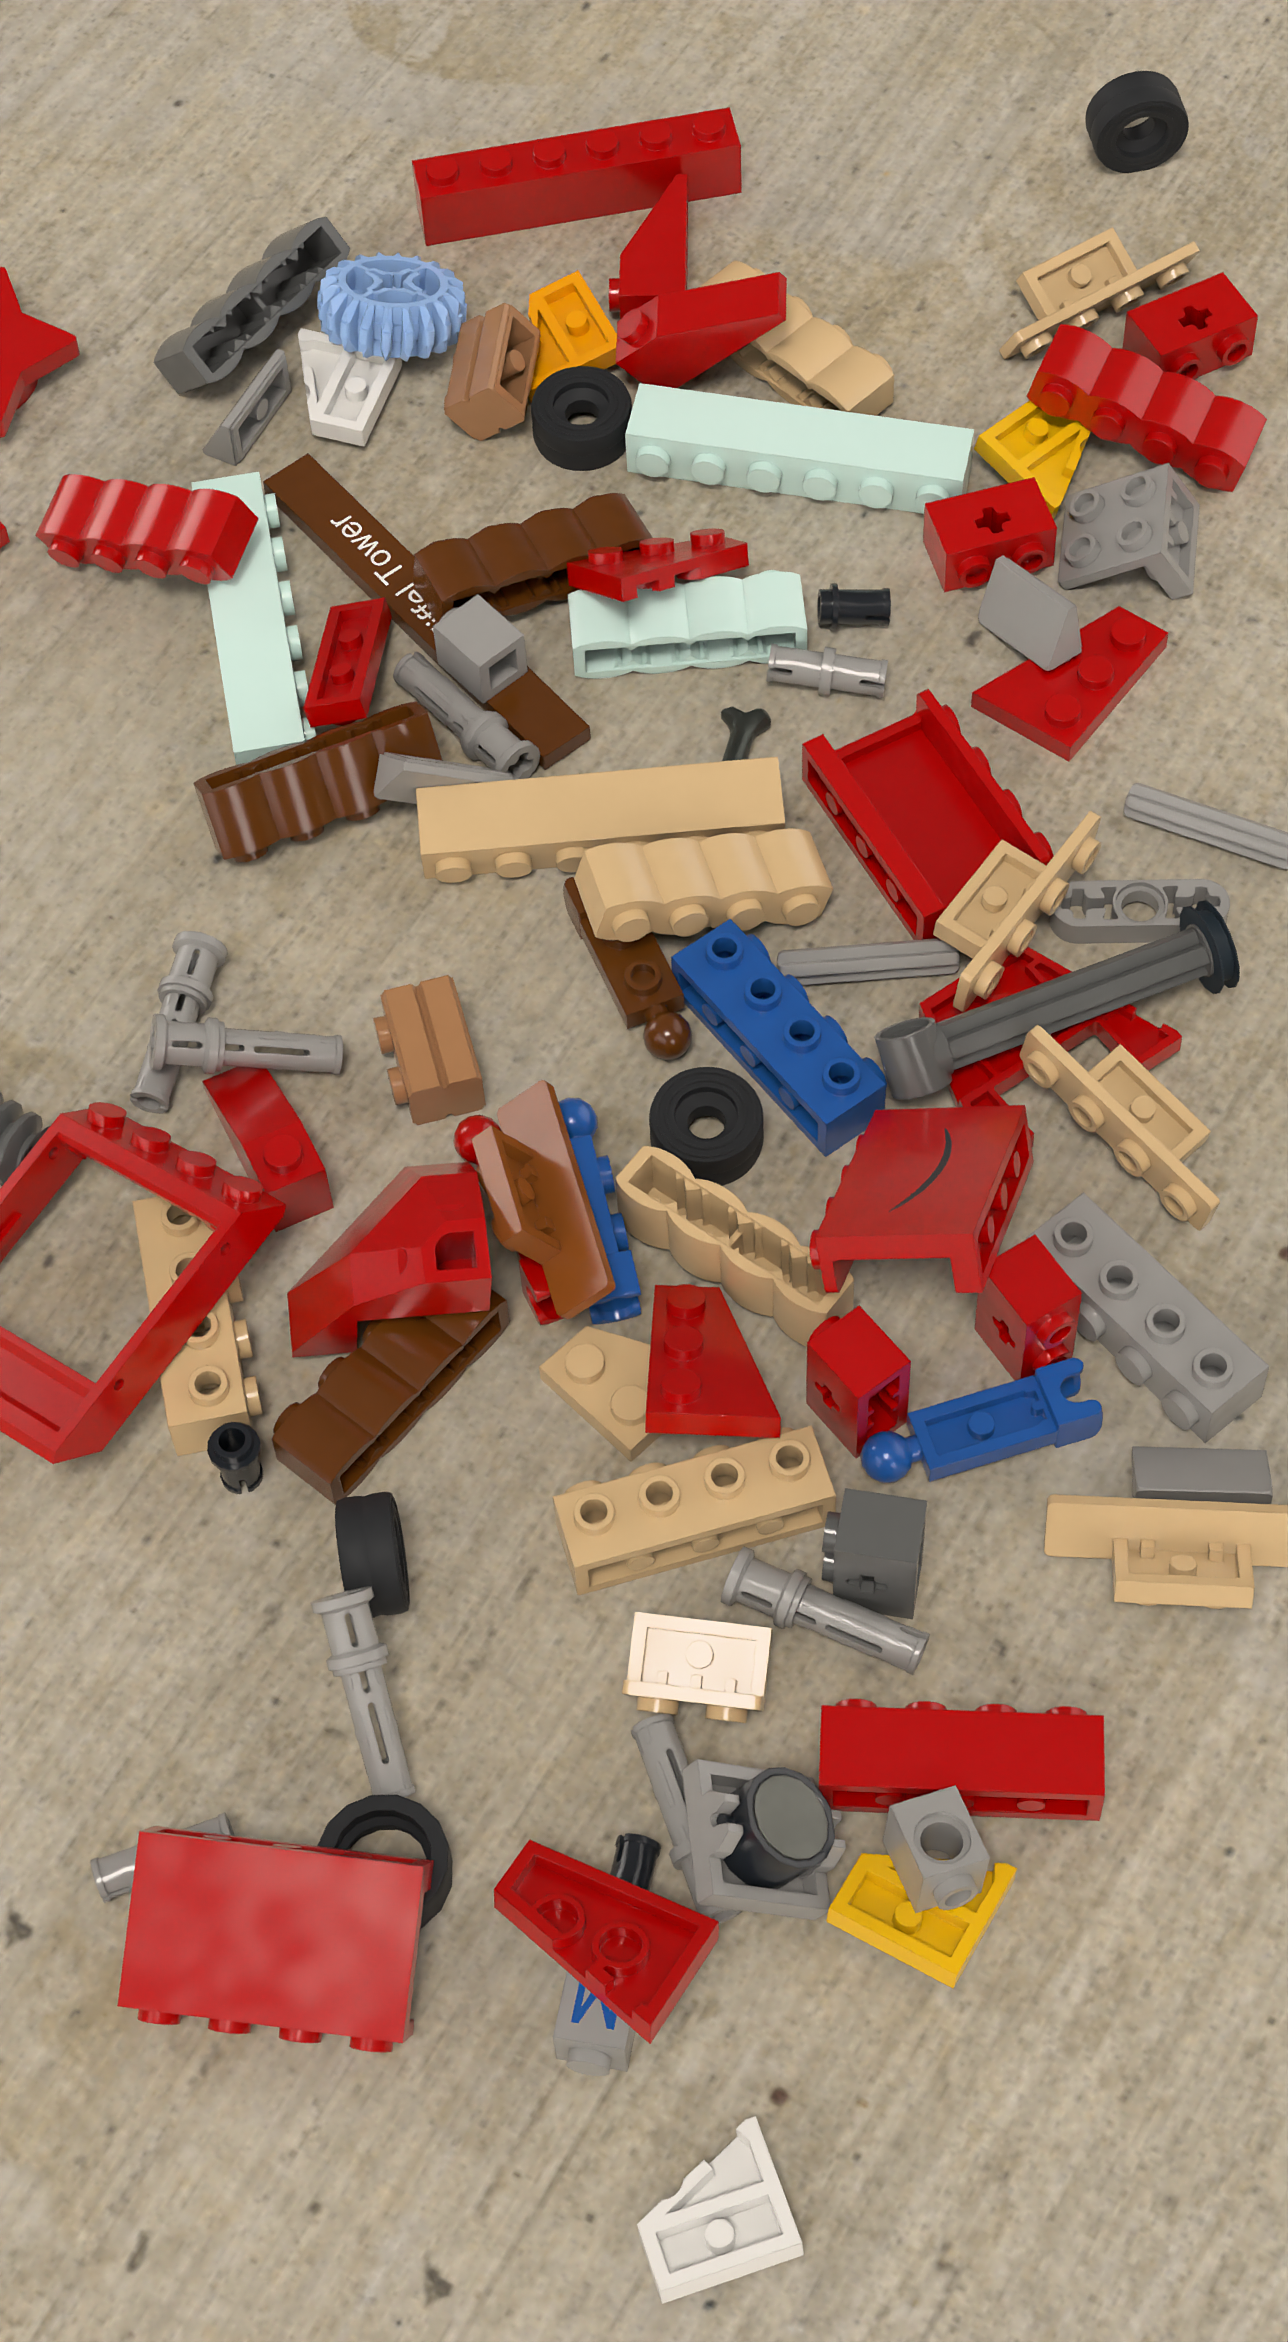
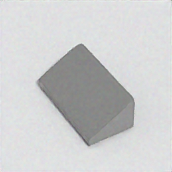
(251, 412)
(1030, 615)
(401, 775)
(1201, 1474)

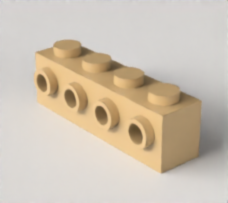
(206, 1377)
(693, 1509)

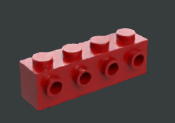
(994, 1755)

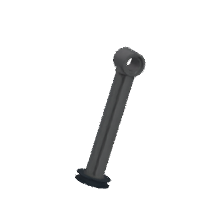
(924, 1054)

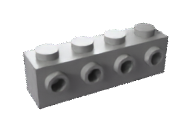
(1153, 1322)

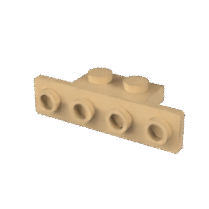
(1086, 281)
(1004, 900)
(1133, 1115)
(1171, 1547)

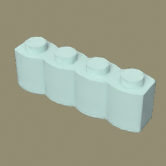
(694, 624)

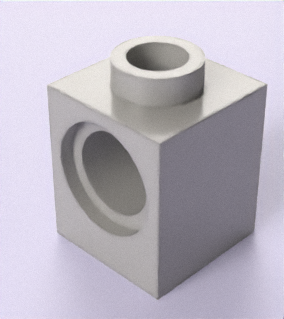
(940, 1824)

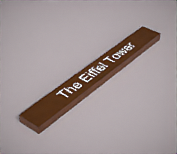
(386, 570)

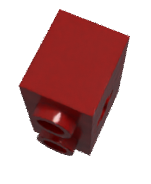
(1193, 328)
(978, 527)
(1028, 1309)
(856, 1379)

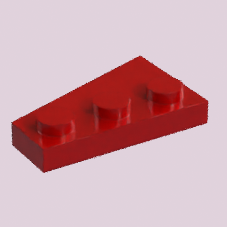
(621, 573)
(703, 1370)
(607, 1933)

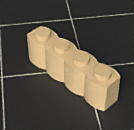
(812, 359)
(695, 884)
(725, 1244)

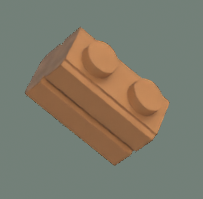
(492, 372)
(431, 1049)

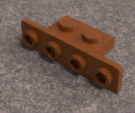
(543, 1199)

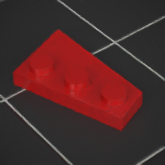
(1071, 701)

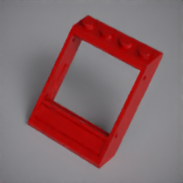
(44, 1400)

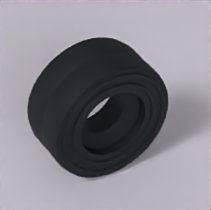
(1129, 99)
(581, 391)
(715, 1094)
(373, 1550)

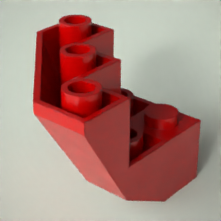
(404, 1256)

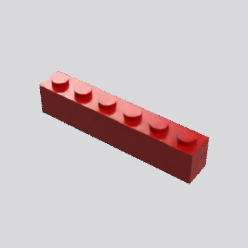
(575, 176)

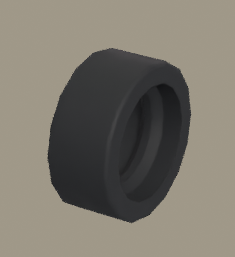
(401, 1814)

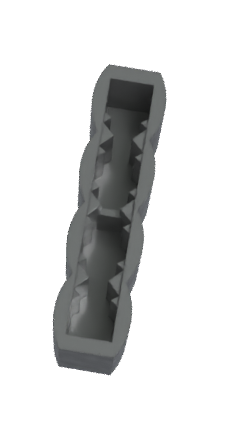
(251, 306)

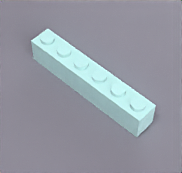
(796, 449)
(252, 634)

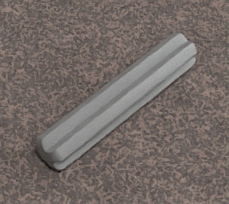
(1207, 825)
(869, 961)

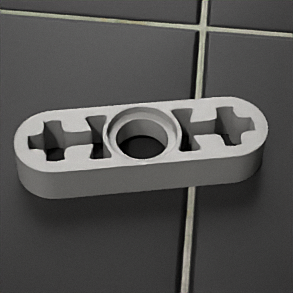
(1120, 928)

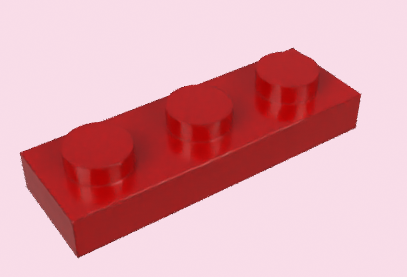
(347, 663)

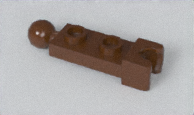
(637, 982)

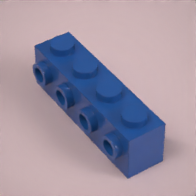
(779, 1036)

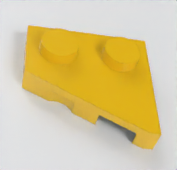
(1036, 446)
(934, 1941)

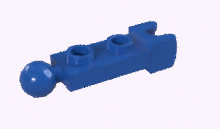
(598, 1181)
(987, 1426)

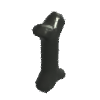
(743, 730)

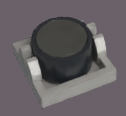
(760, 1839)

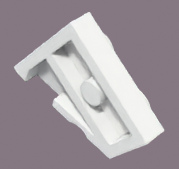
(343, 387)
(721, 2221)

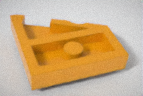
(570, 328)

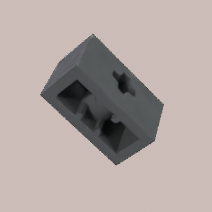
(876, 1551)

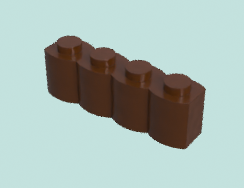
(524, 562)
(309, 782)
(380, 1394)

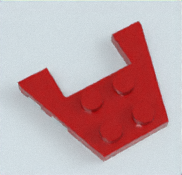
(988, 1078)

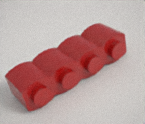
(1139, 404)
(147, 528)

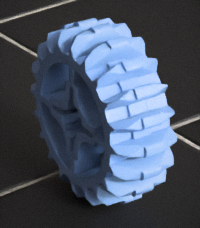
(391, 306)

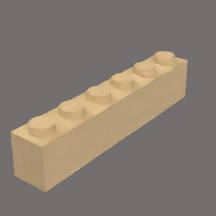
(554, 819)

